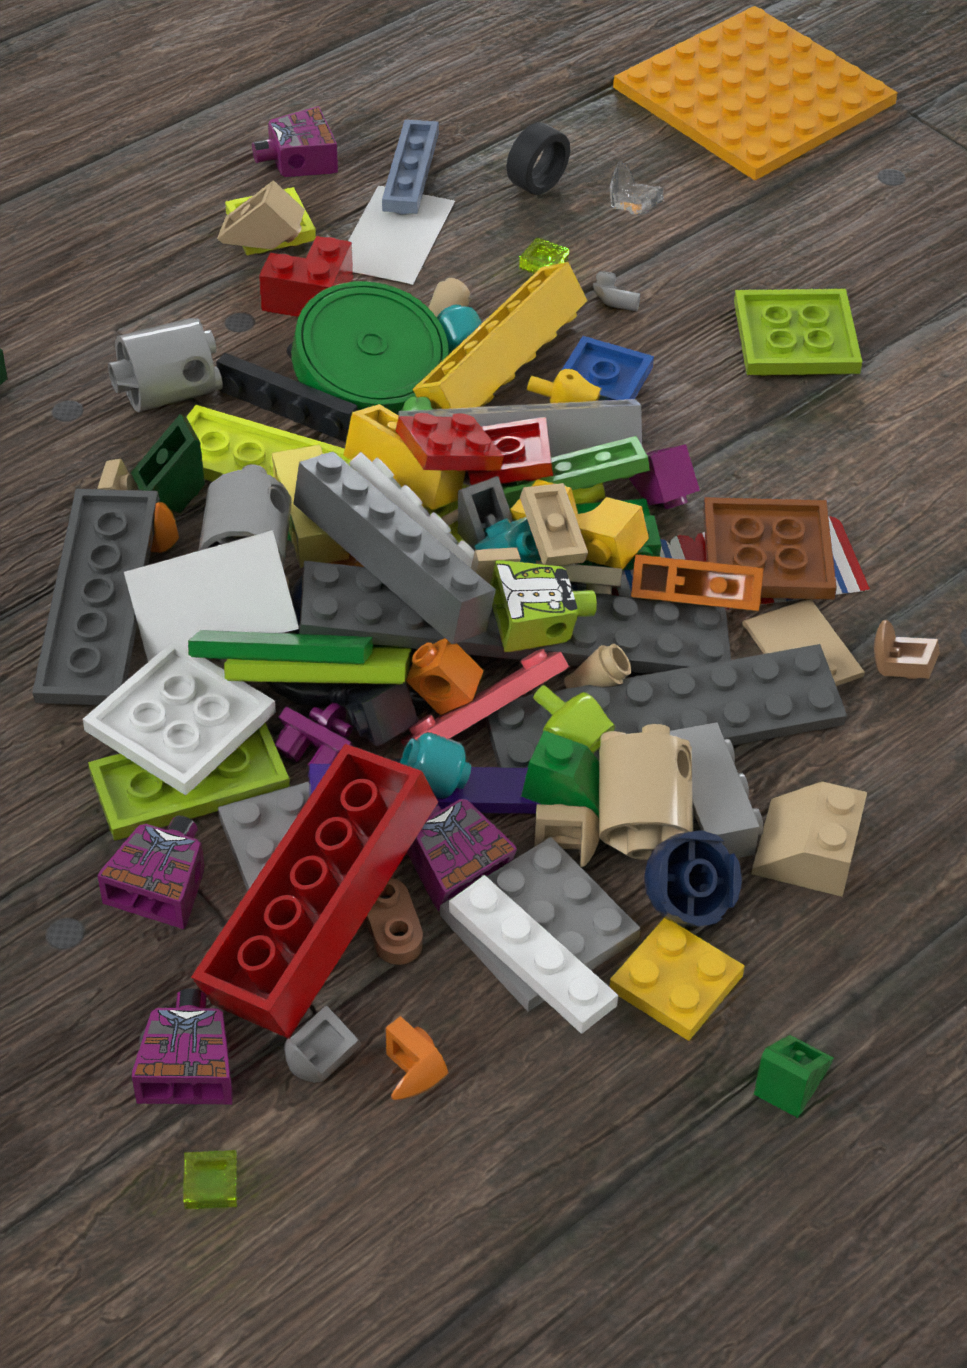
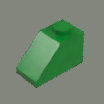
(562, 774)

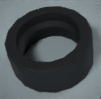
(526, 151)

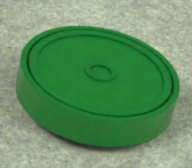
(367, 344)

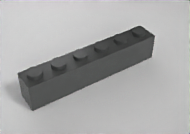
(394, 547)

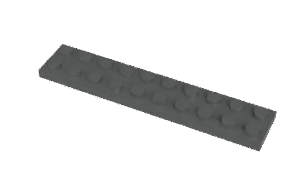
(650, 632)

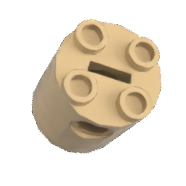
(644, 789)

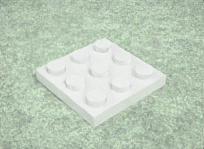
(179, 717)

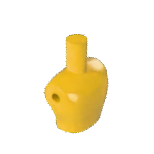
(567, 387)

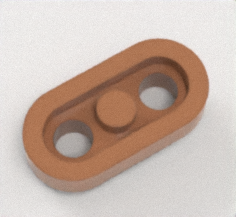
(395, 916)

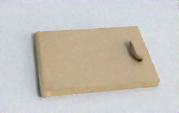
(803, 626)

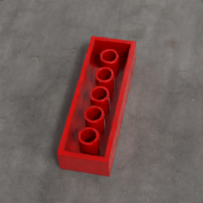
(316, 890)

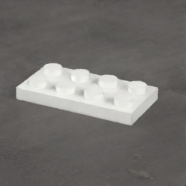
(382, 478)

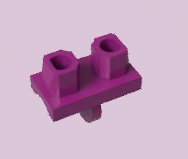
(323, 736)

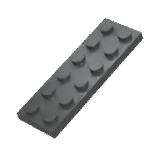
(91, 609)

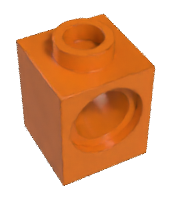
(444, 675)

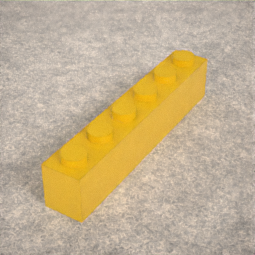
(505, 340)

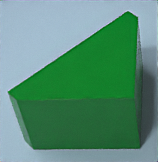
(790, 1074)

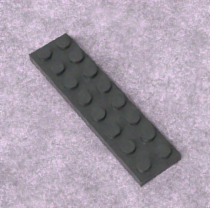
(746, 697)

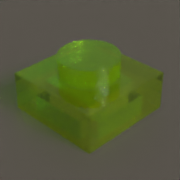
(542, 254)
(210, 1179)

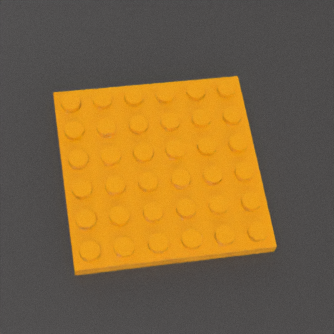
(755, 91)

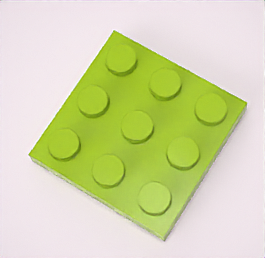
(797, 332)

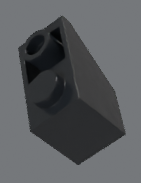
(381, 711)

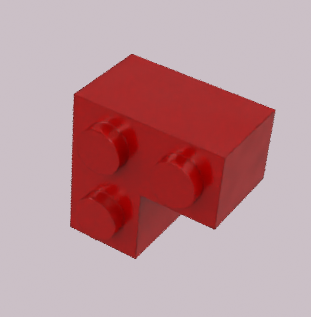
(292, 281)

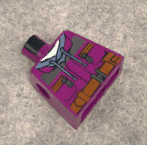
(299, 144)
(457, 850)
(156, 872)
(184, 1055)

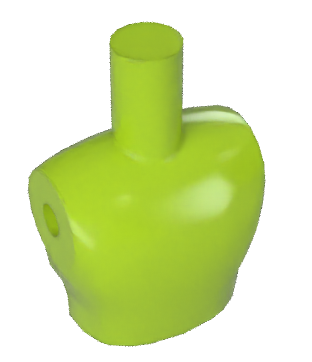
(577, 719)

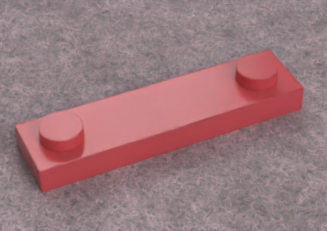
(536, 670)

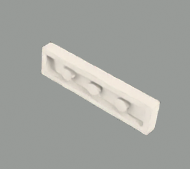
(533, 954)

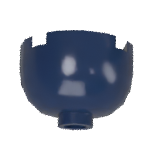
(692, 878)

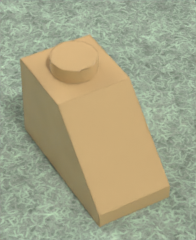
(263, 220)

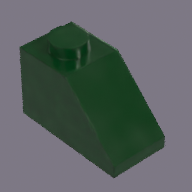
(173, 466)

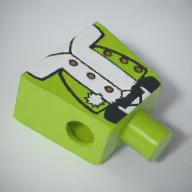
(536, 604)

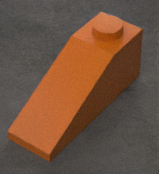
(697, 582)

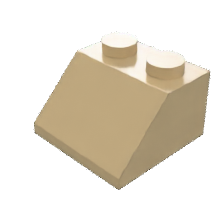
(811, 837)

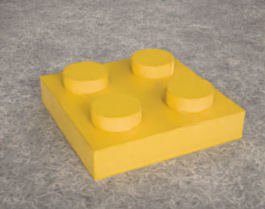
(676, 978)

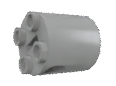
(165, 364)
(244, 506)

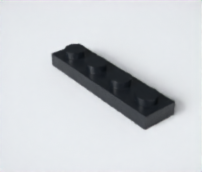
(285, 396)

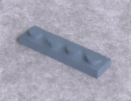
(410, 167)

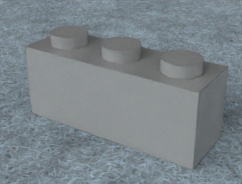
(720, 792)

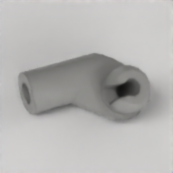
(612, 295)

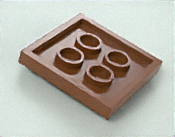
(774, 534)

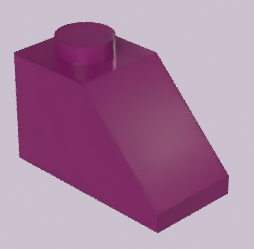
(669, 477)

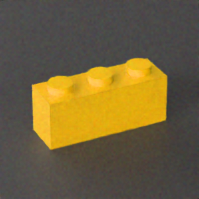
(375, 436)

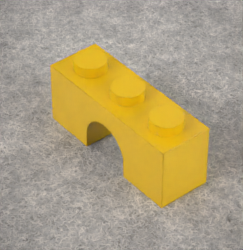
(610, 531)

